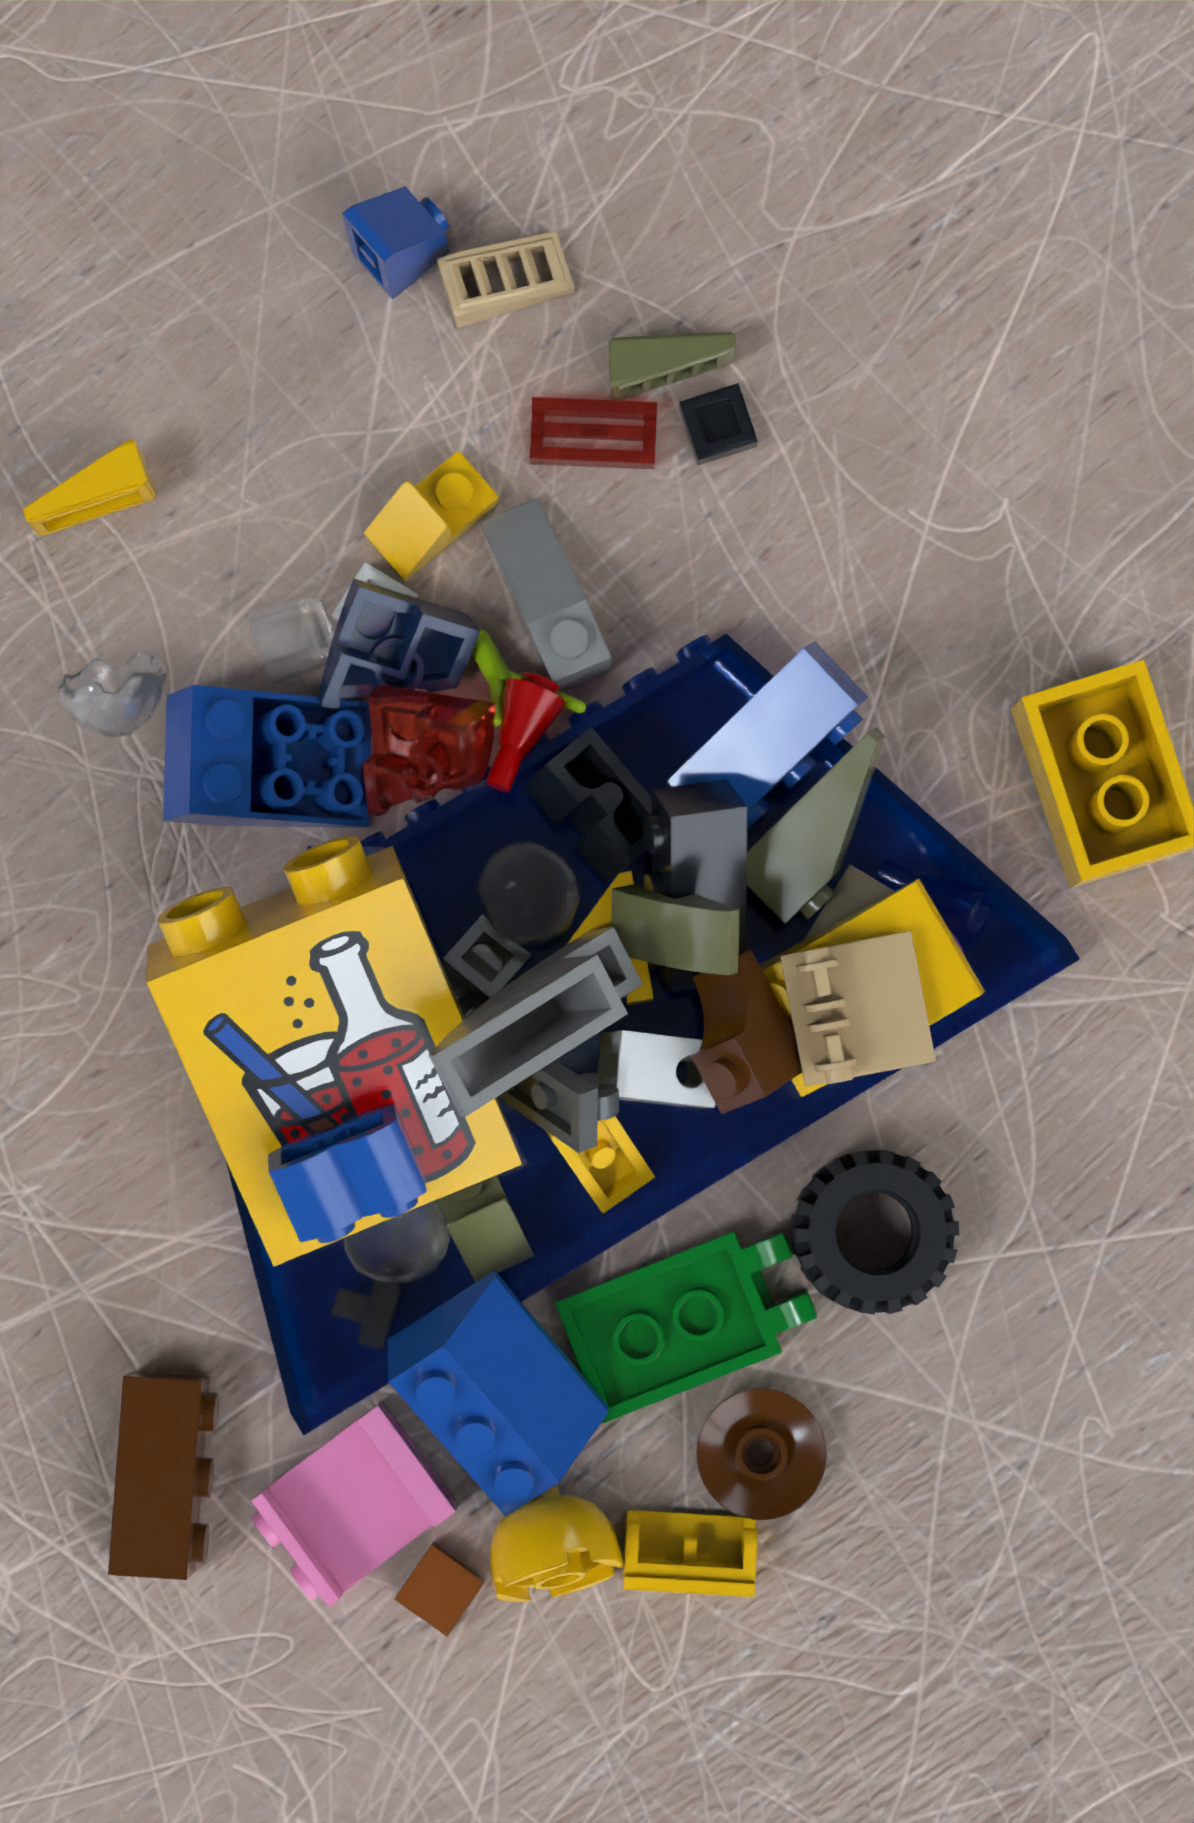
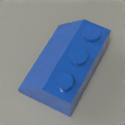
(496, 1391)

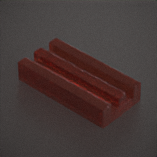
(593, 409)

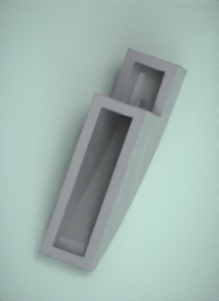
(536, 1019)

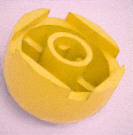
(552, 1546)

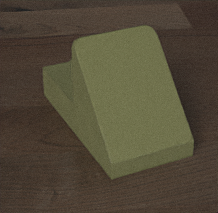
(485, 1228)

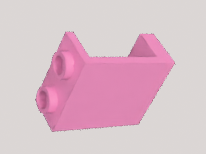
(352, 1505)

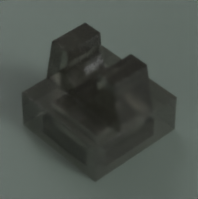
(373, 1311)

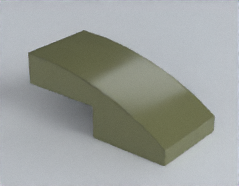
(677, 932)

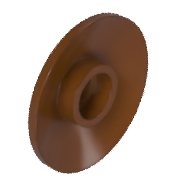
(767, 1488)

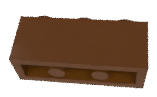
(162, 1475)

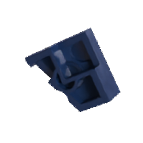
(394, 644)

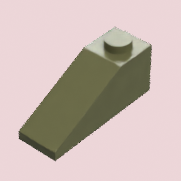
(811, 840)

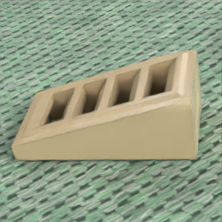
(499, 255)

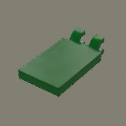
(680, 1321)

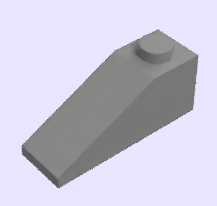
(547, 596)

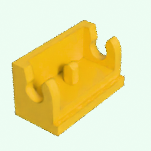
(690, 1553)

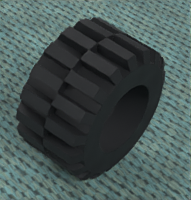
(929, 1244)

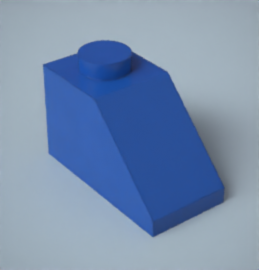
(396, 237)

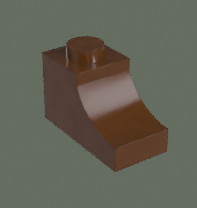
(746, 1036)

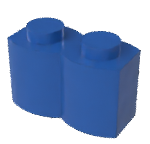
(347, 1175)

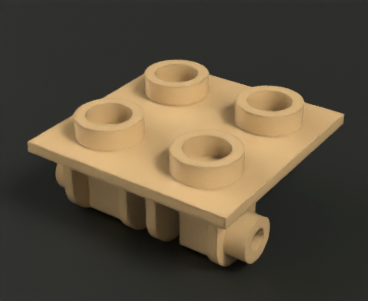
(857, 1008)

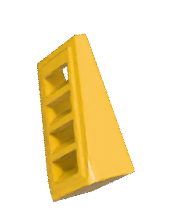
(100, 489)

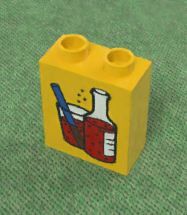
(316, 1016)

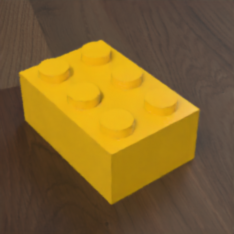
(1106, 773)

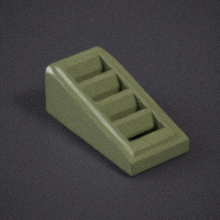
(659, 360)

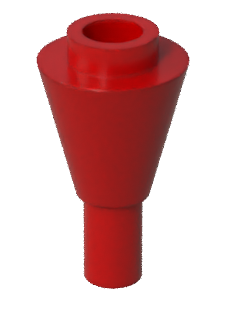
(526, 715)

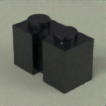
(599, 799)

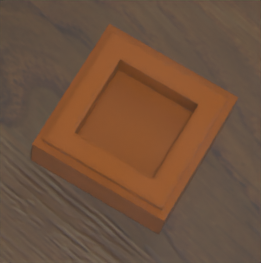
(439, 1589)

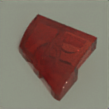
(424, 745)

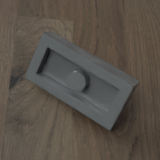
(564, 1104)

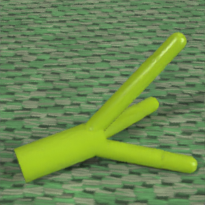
(497, 673)

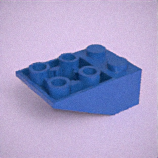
(264, 759)

